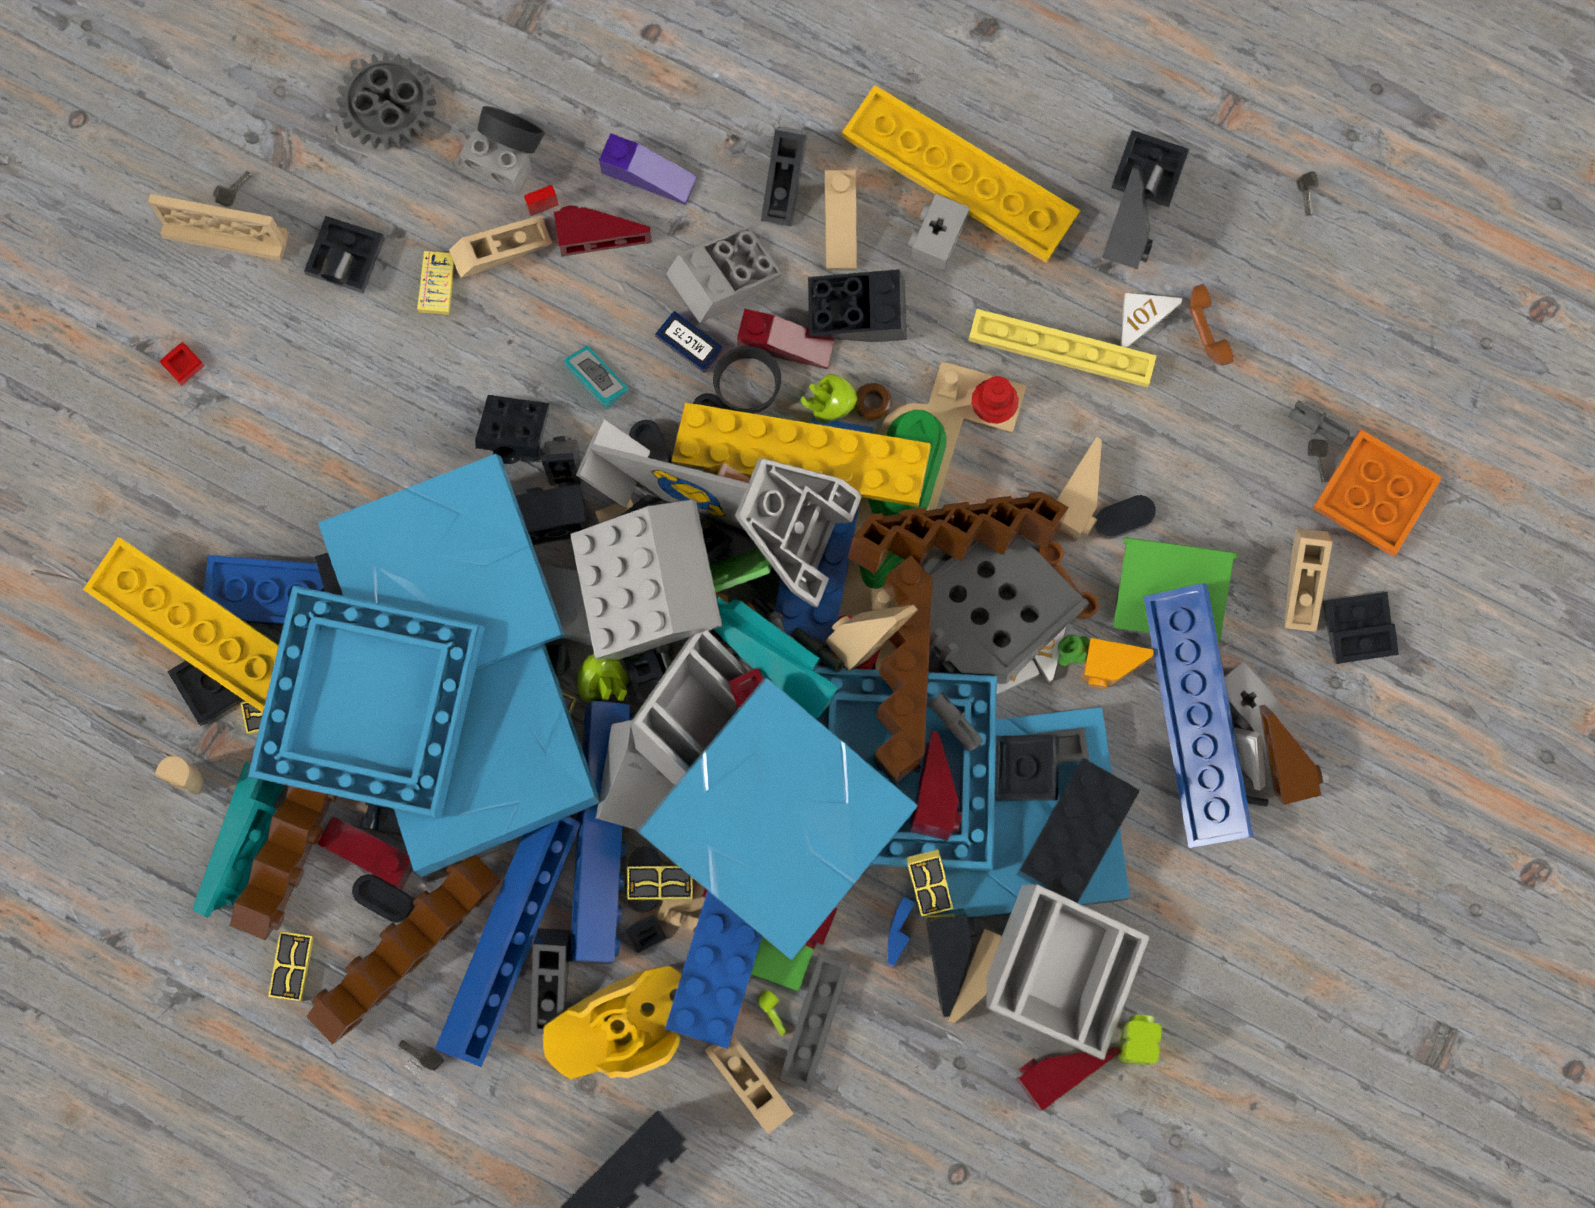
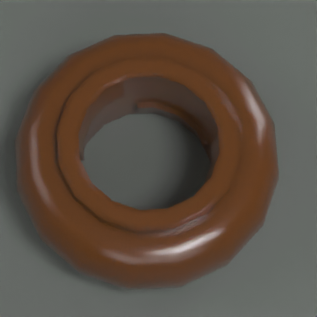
(873, 414)

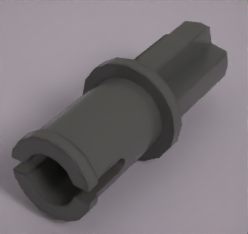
(1319, 423)
(955, 721)

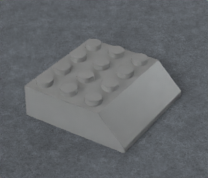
(645, 579)
(687, 706)
(1064, 969)

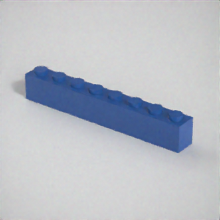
(597, 852)
(506, 941)

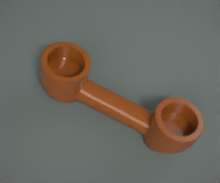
(1220, 351)
(1053, 555)

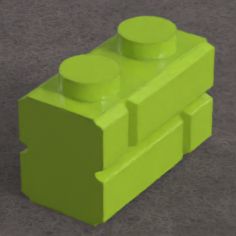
(1140, 1041)

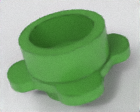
(1072, 649)

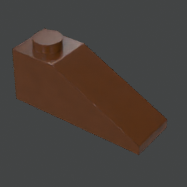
(1291, 769)

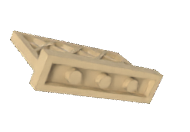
(219, 227)

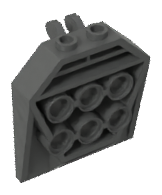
(1038, 590)

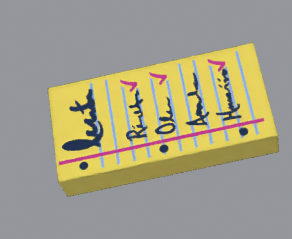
(436, 283)

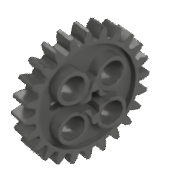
(401, 79)

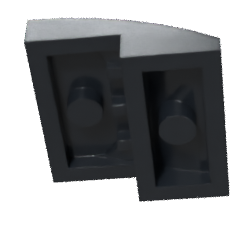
(1360, 627)

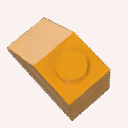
(1112, 662)

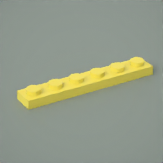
(1062, 348)

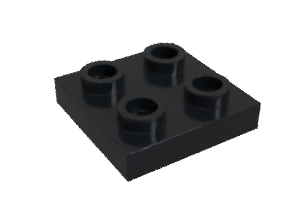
(1160, 163)
(344, 254)
(512, 427)

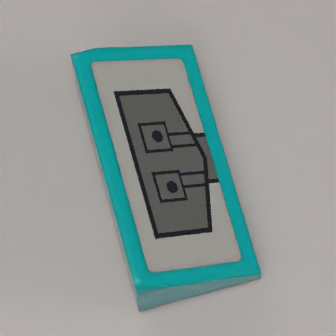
(595, 376)

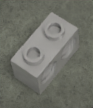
(495, 162)

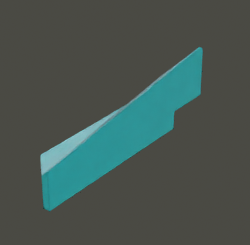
(775, 655)
(238, 842)

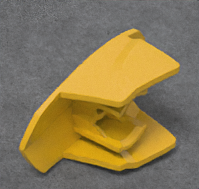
(613, 1031)

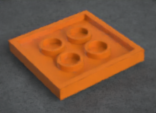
(1377, 493)

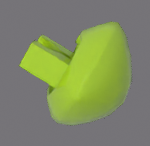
(832, 398)
(601, 679)

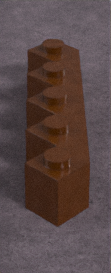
(957, 528)
(906, 673)
(280, 862)
(402, 948)

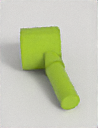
(767, 1002)

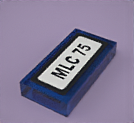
(689, 341)

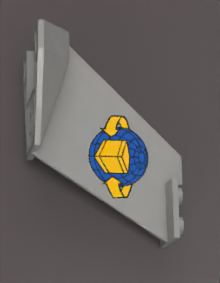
(781, 507)

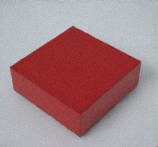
(541, 200)
(181, 363)

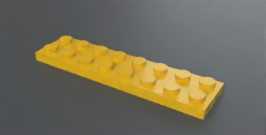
(961, 173)
(870, 463)
(185, 621)

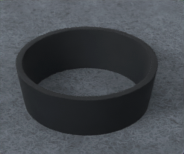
(509, 129)
(742, 353)

